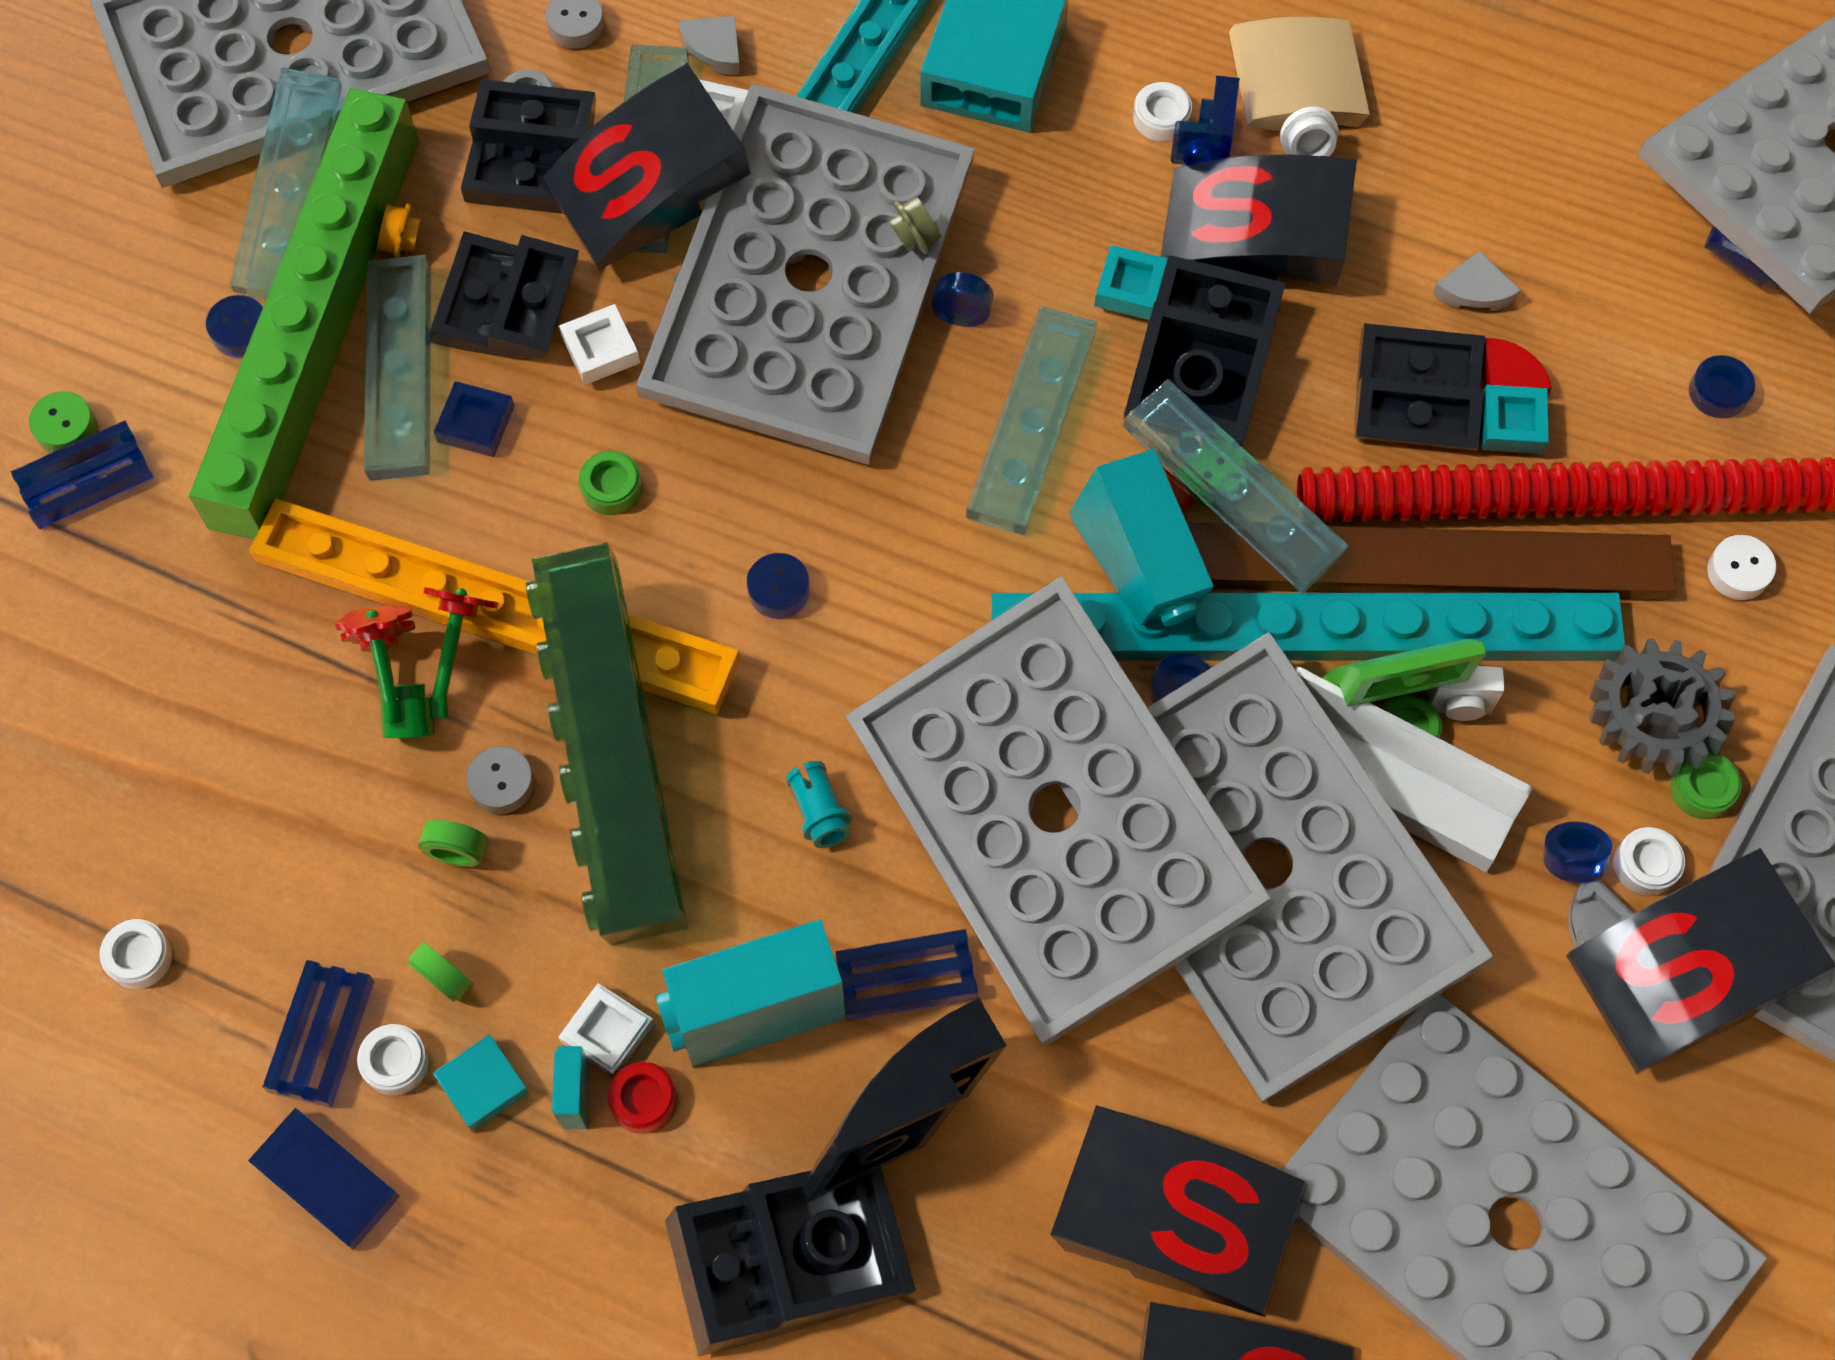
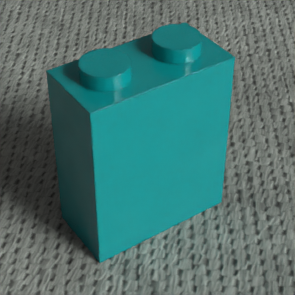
(992, 59)
(752, 994)

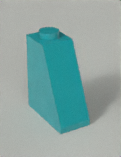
(1142, 539)

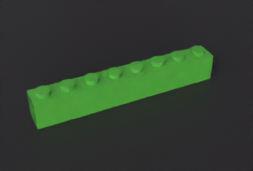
(305, 315)

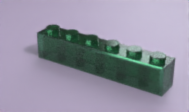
(607, 745)

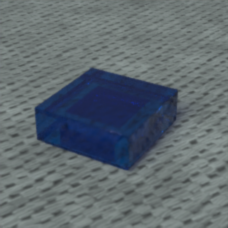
(474, 419)

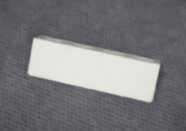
(1426, 781)

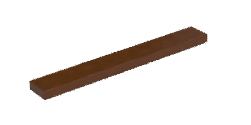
(1458, 562)

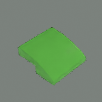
(1407, 671)

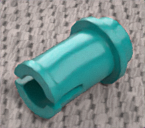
(823, 816)

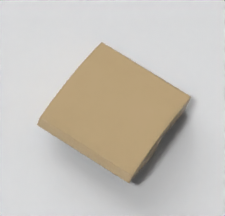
(1296, 66)

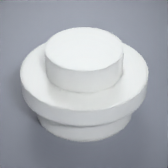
(1310, 132)

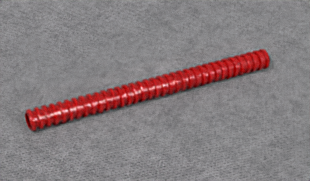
(1570, 489)

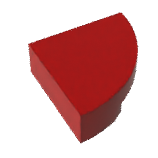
(1512, 366)

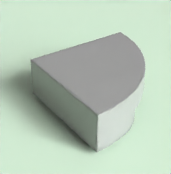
(712, 42)
(1477, 285)
(1594, 911)

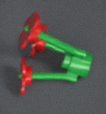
(406, 707)

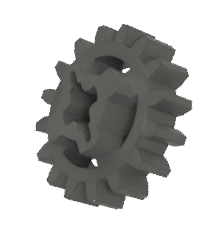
(1668, 726)

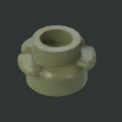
(914, 225)

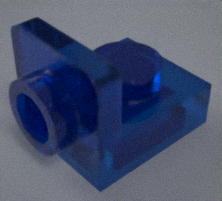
(1214, 133)

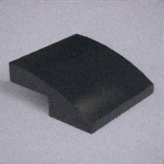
(518, 138)
(504, 296)
(1419, 387)

